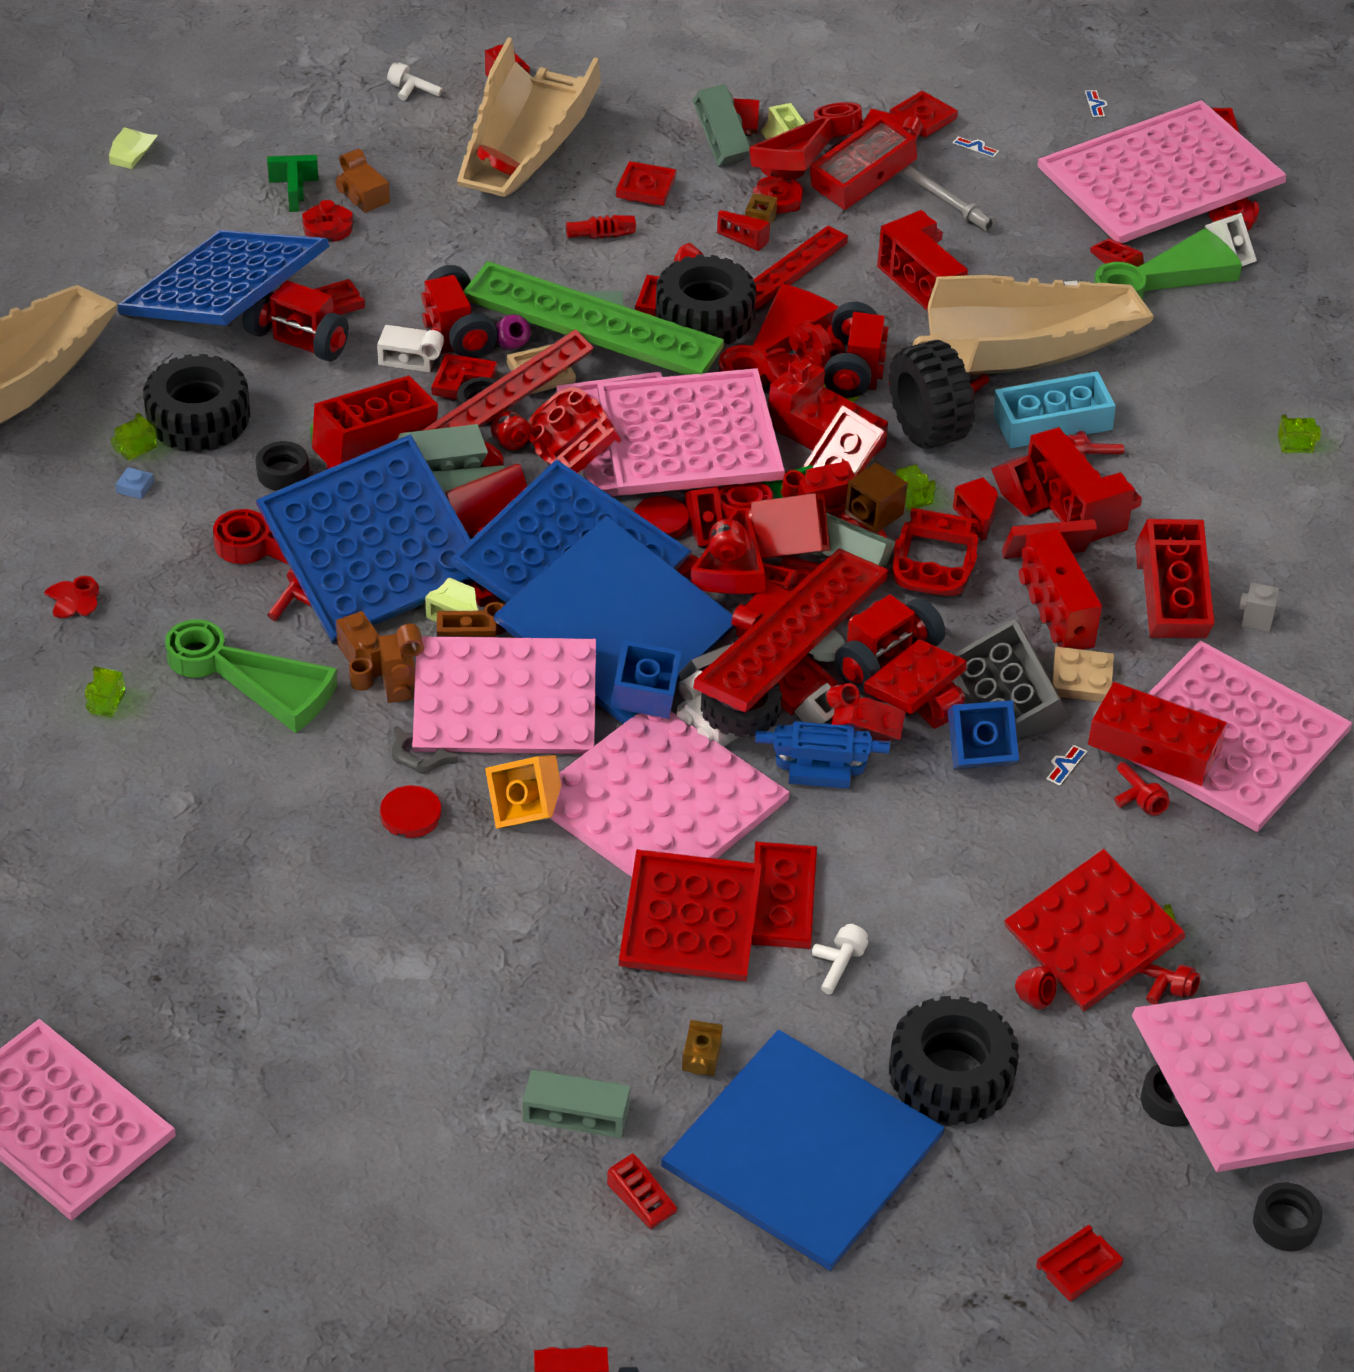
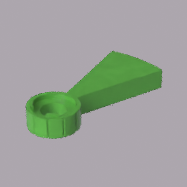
(1191, 262)
(282, 686)

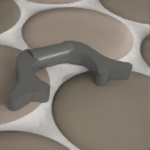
(419, 765)

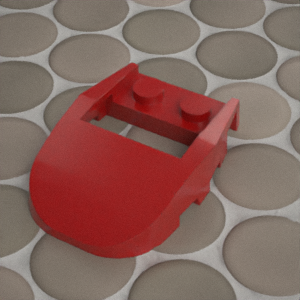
(563, 421)
(930, 576)

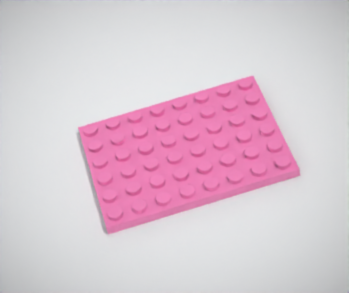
(1161, 171)

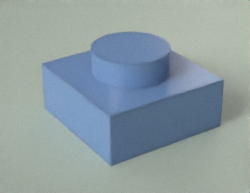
(134, 483)

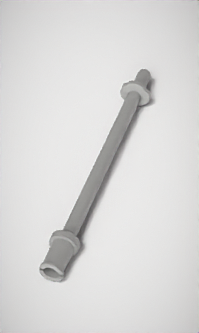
(970, 212)

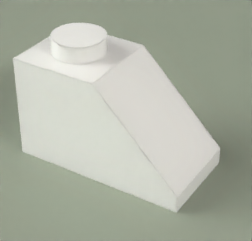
(1235, 235)

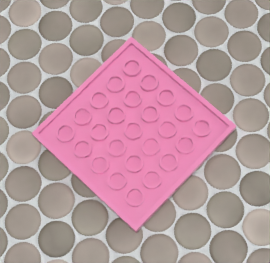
(691, 432)
(1269, 737)
(662, 791)
(1255, 1073)

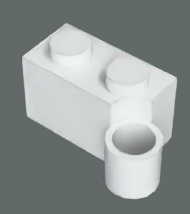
(409, 348)
(690, 712)

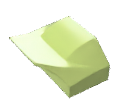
(781, 119)
(130, 147)
(450, 597)

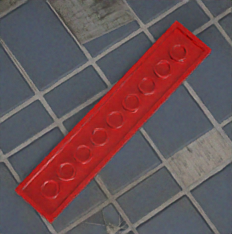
(790, 630)

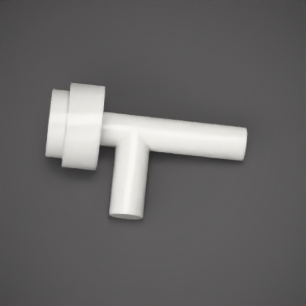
(399, 76)
(850, 942)

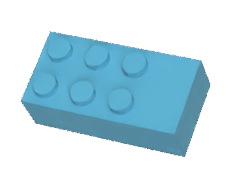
(1066, 402)

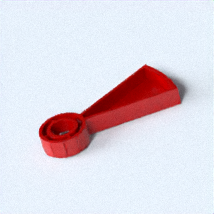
(800, 146)
(787, 310)
(249, 548)
(746, 573)

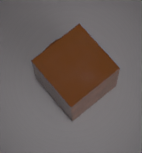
(876, 497)

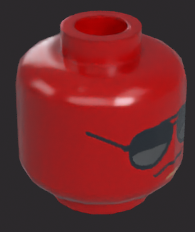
(510, 430)
(727, 540)

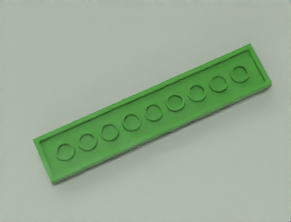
(595, 319)

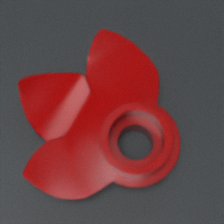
(74, 596)

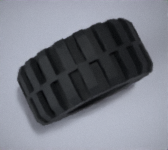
(707, 296)
(931, 394)
(198, 425)
(959, 1027)

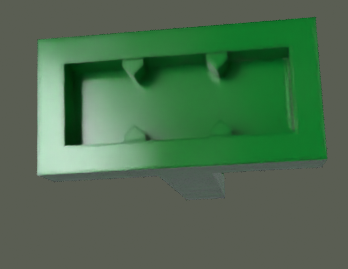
(294, 170)

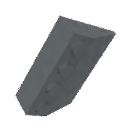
(1007, 669)

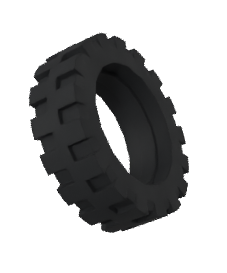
(740, 722)

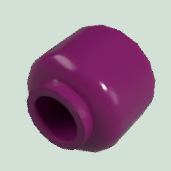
(512, 332)

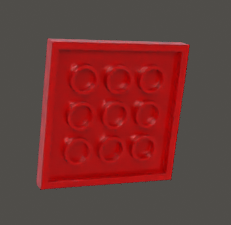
(690, 915)
(1094, 929)

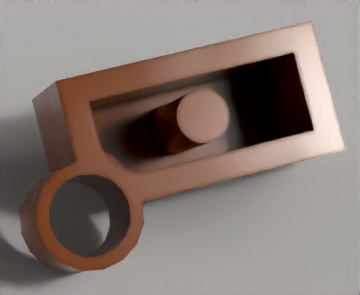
(362, 182)
(470, 623)
(361, 648)
(398, 663)

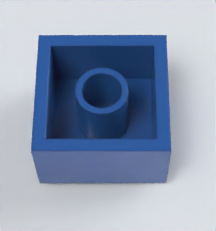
(646, 679)
(983, 734)

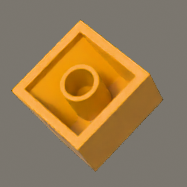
(523, 790)

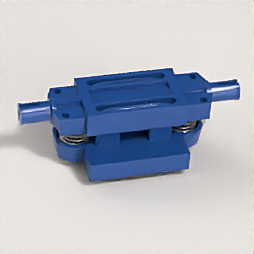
(821, 752)

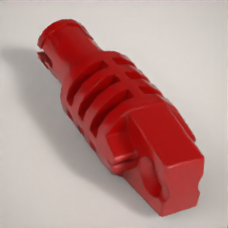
(615, 225)

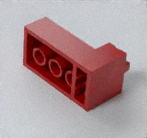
(912, 256)
(805, 408)
(370, 419)
(1077, 489)
(1176, 578)

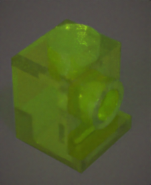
(1298, 434)
(134, 438)
(919, 490)
(104, 692)

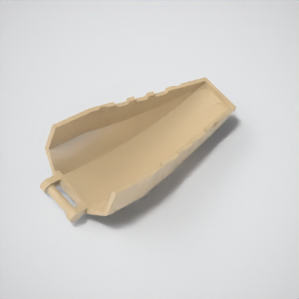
(524, 120)
(1029, 324)
(46, 343)

